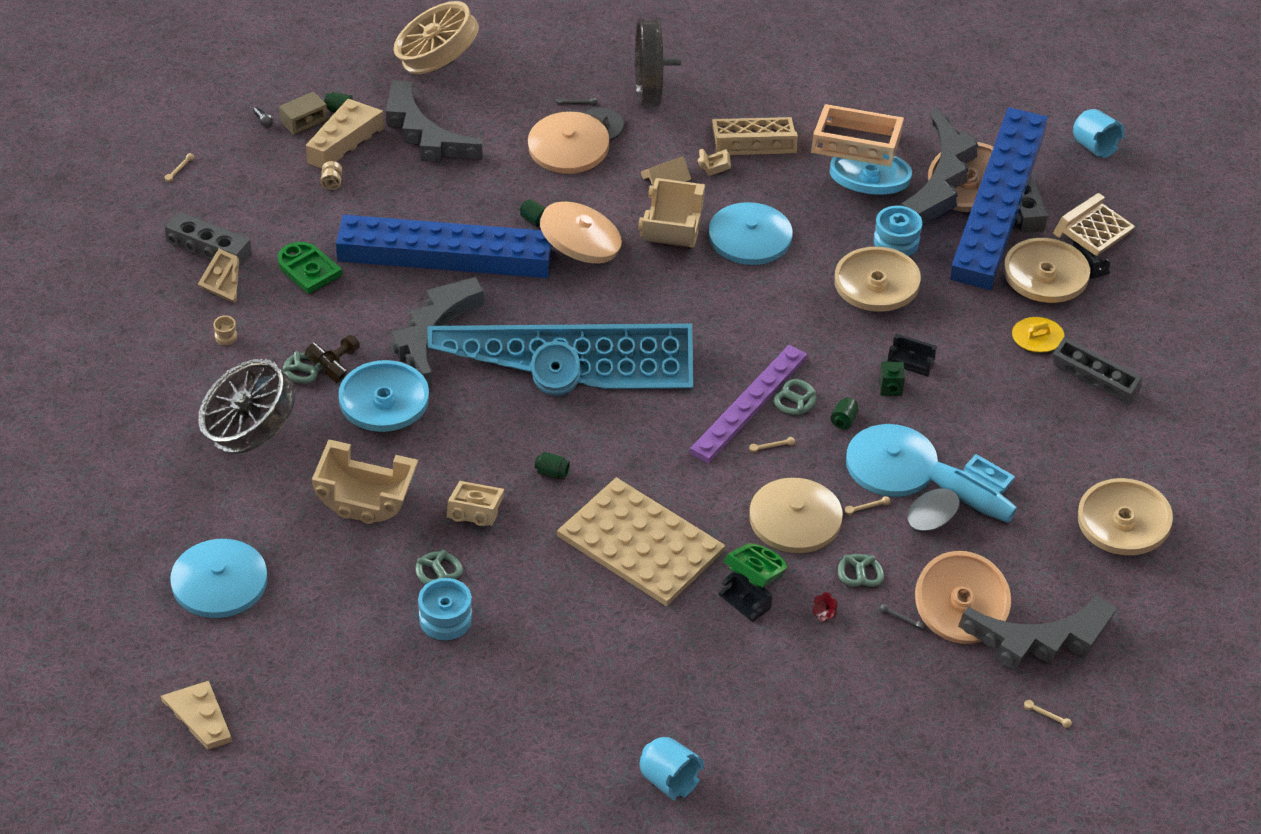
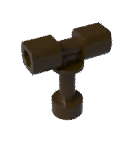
(331, 359)

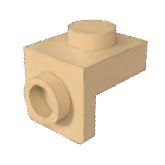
(714, 163)

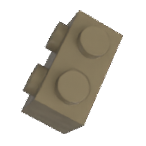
(303, 113)

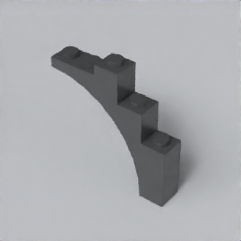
(417, 129)
(940, 192)
(440, 308)
(1043, 640)

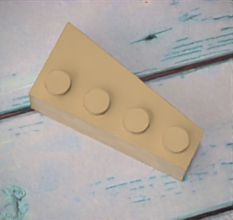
(343, 132)

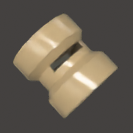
(331, 175)
(225, 330)

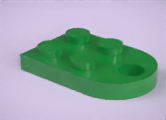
(308, 267)
(756, 563)

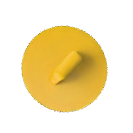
(1037, 334)

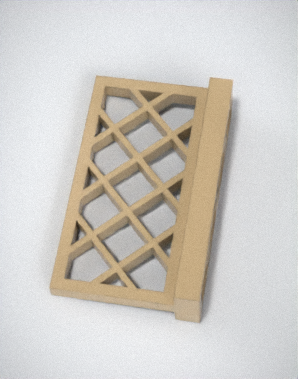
(761, 142)
(1084, 215)

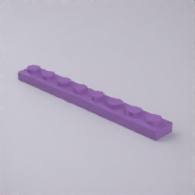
(748, 404)

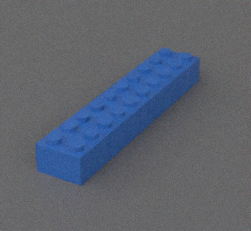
(999, 198)
(443, 246)

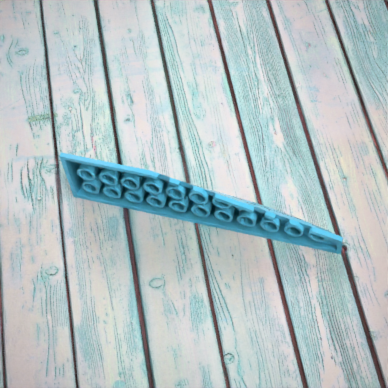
(608, 353)

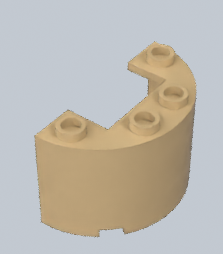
(673, 213)
(359, 488)

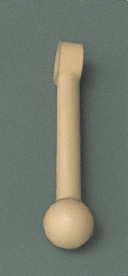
(169, 177)
(754, 447)
(849, 510)
(1029, 705)

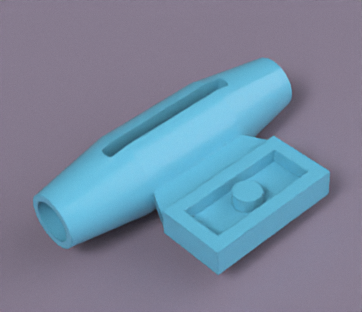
(978, 486)

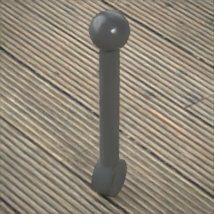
(560, 101)
(884, 608)

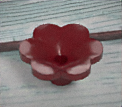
(825, 606)

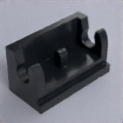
(1097, 265)
(915, 354)
(745, 597)

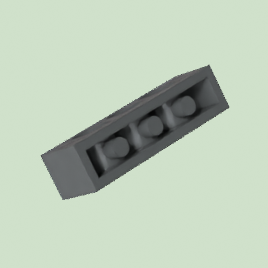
(1032, 212)
(206, 238)
(1097, 370)

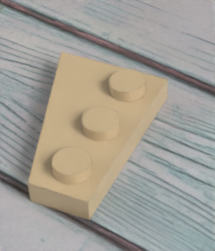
(200, 713)

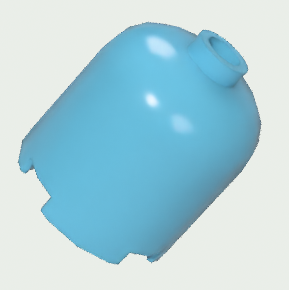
(1098, 132)
(671, 767)

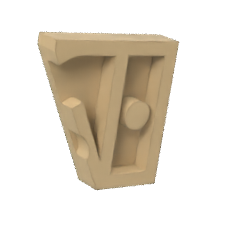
(222, 276)

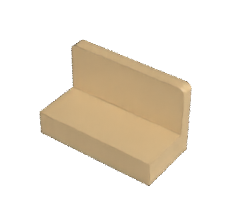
(671, 170)

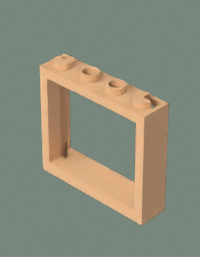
(857, 148)

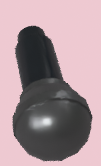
(265, 119)

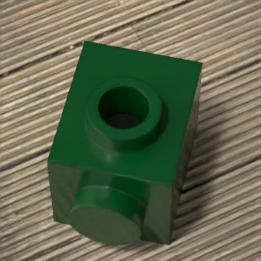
(891, 378)

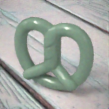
(313, 370)
(786, 393)
(437, 567)
(860, 570)

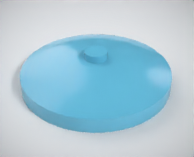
(871, 177)
(750, 233)
(383, 395)
(891, 460)
(219, 578)

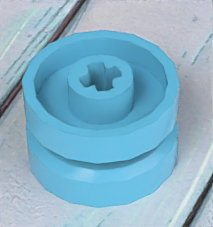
(898, 229)
(562, 357)
(445, 609)

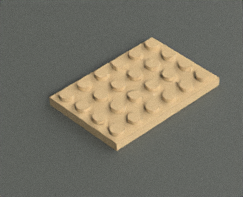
(641, 541)

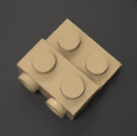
(474, 503)

